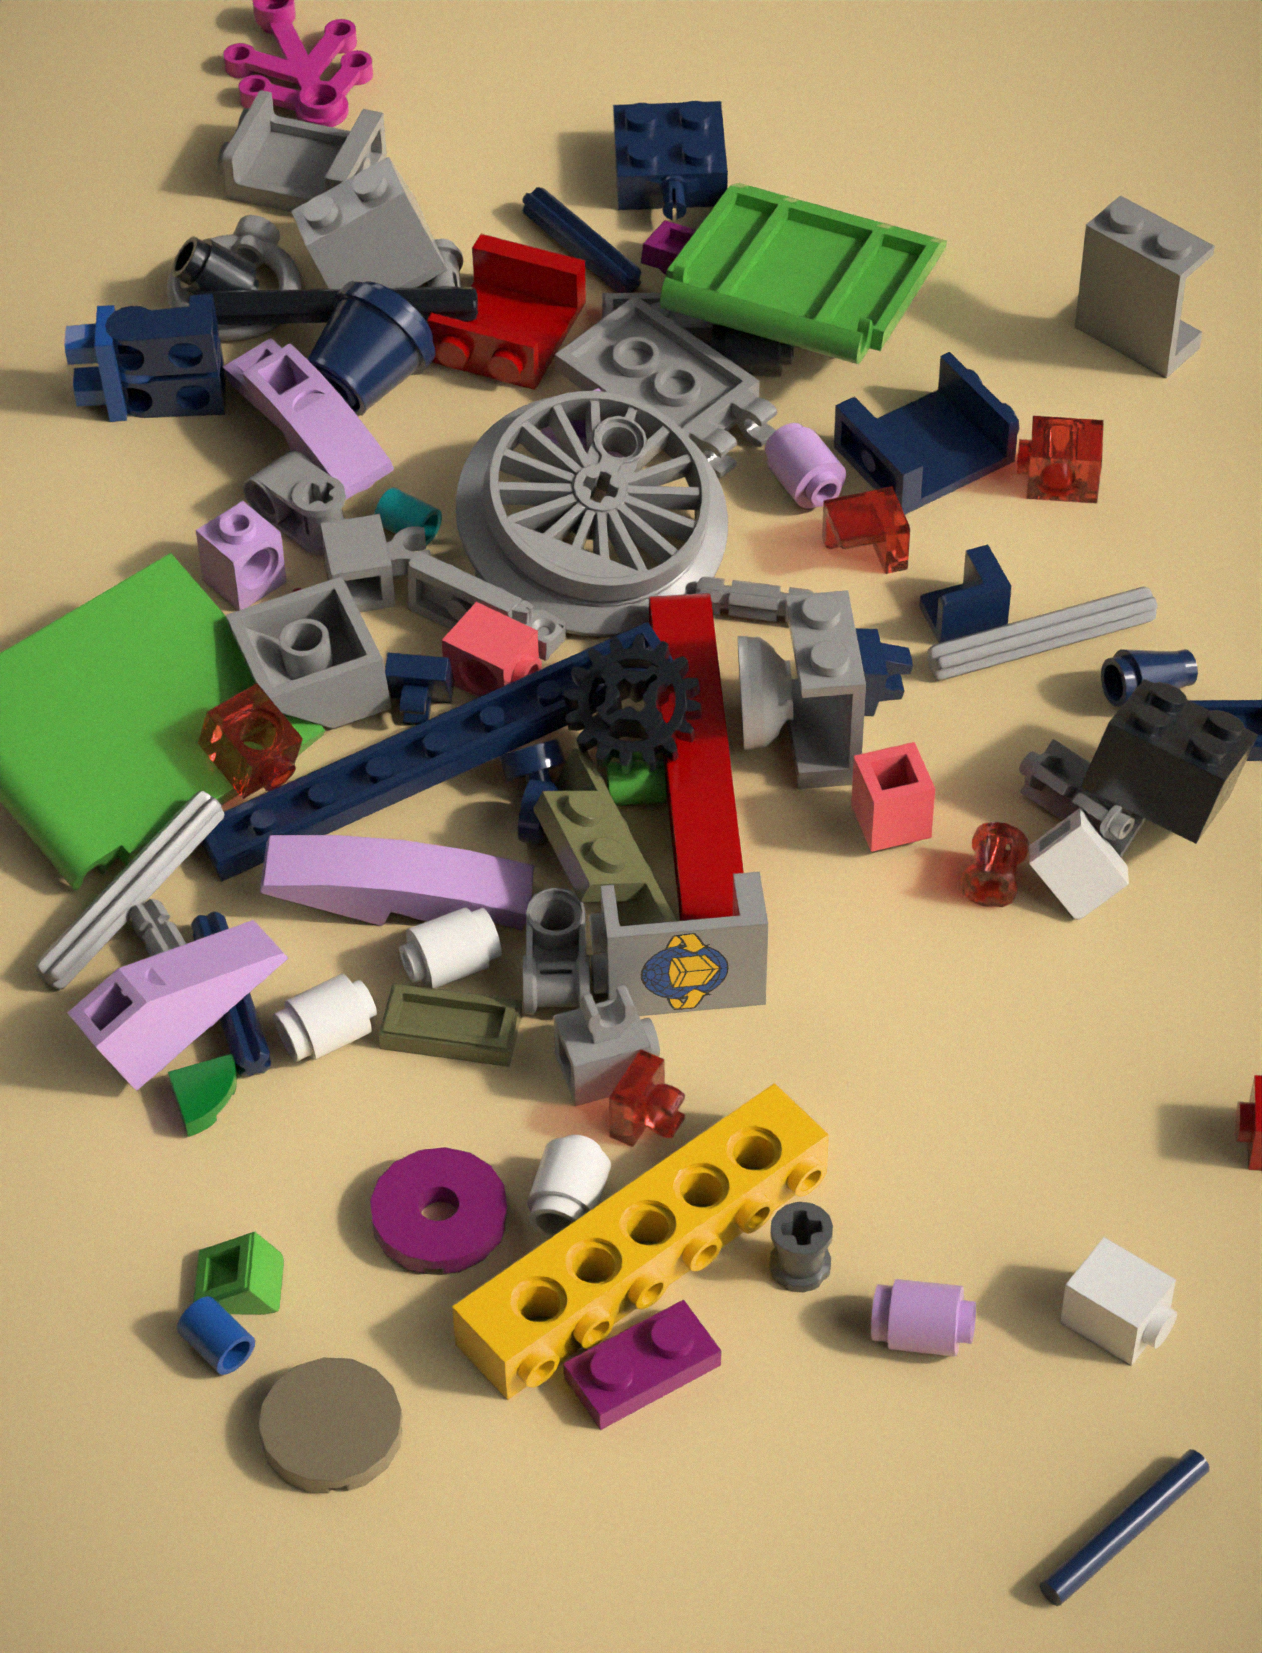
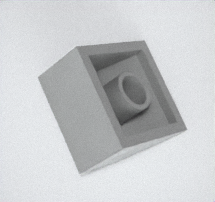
(370, 232)
(313, 655)

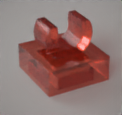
(644, 1101)

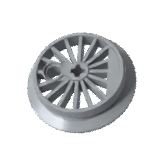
(573, 584)

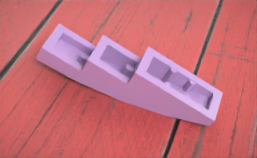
(382, 876)

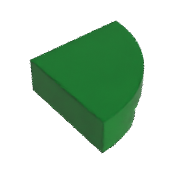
(203, 1091)

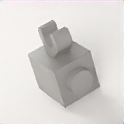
(364, 559)
(600, 1044)

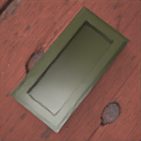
(450, 1024)

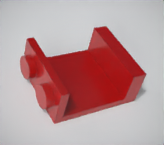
(523, 313)

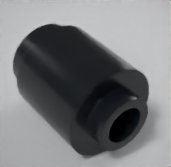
(212, 268)
(751, 352)

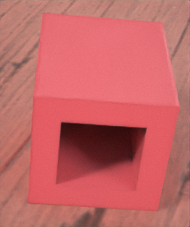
(892, 796)

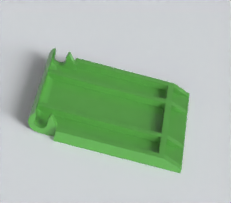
(799, 273)
(111, 716)

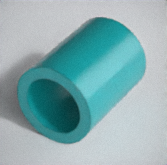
(402, 510)

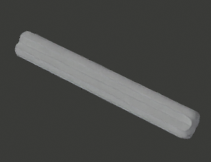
(1042, 633)
(129, 888)

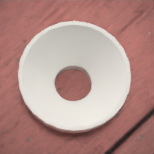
(763, 691)

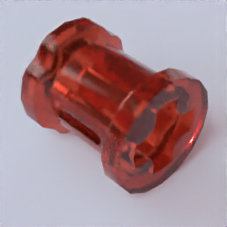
(994, 864)

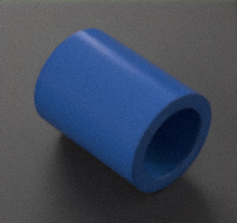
(216, 1335)

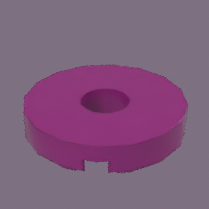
(439, 1177)

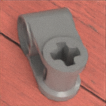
(296, 498)
(555, 961)

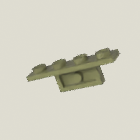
(597, 844)

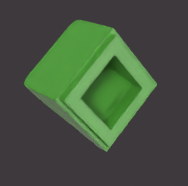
(241, 1275)

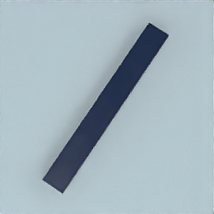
(406, 762)

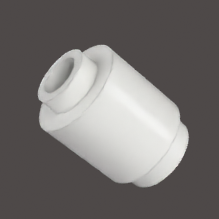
(450, 947)
(325, 1018)
(567, 1183)

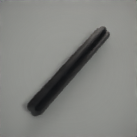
(317, 304)

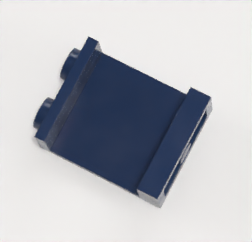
(931, 442)

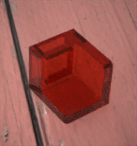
(869, 519)

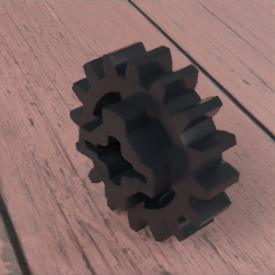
(651, 686)

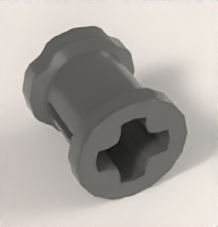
(801, 1244)

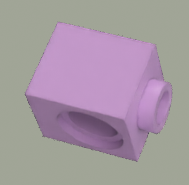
(241, 556)

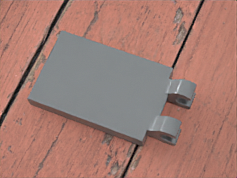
(667, 367)

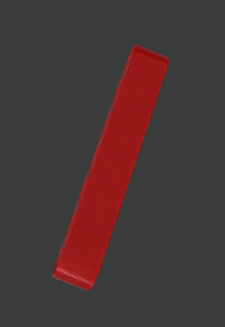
(701, 779)

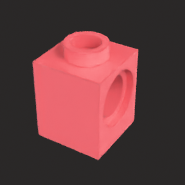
(490, 650)

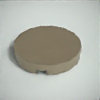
(330, 1425)

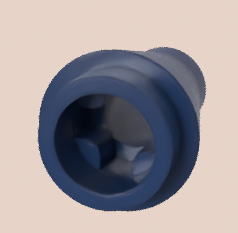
(1130, 667)

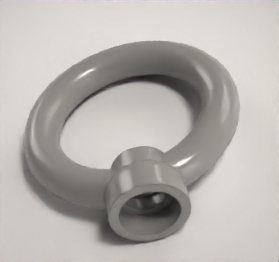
(256, 242)

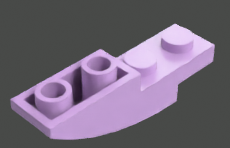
(309, 414)

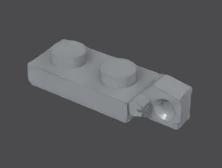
(447, 593)

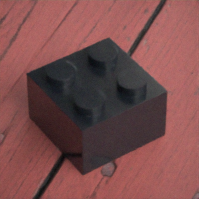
(1169, 759)

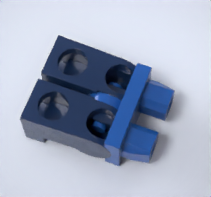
(150, 361)

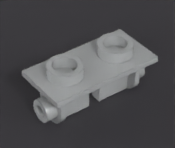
(1055, 784)

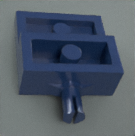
(669, 156)

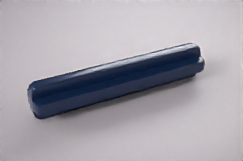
(581, 241)
(241, 1022)

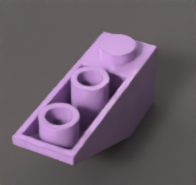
(168, 1000)

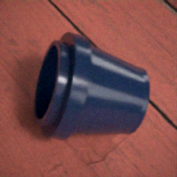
(371, 344)

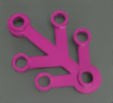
(317, 100)

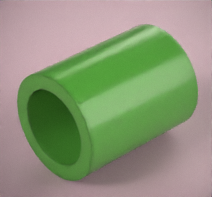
(638, 786)

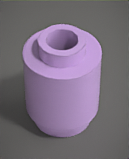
(804, 465)
(922, 1317)

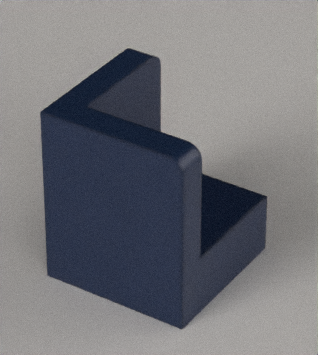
(971, 606)

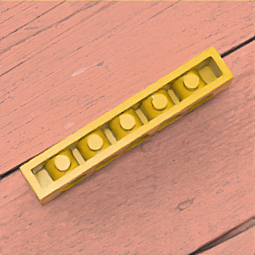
(604, 1243)

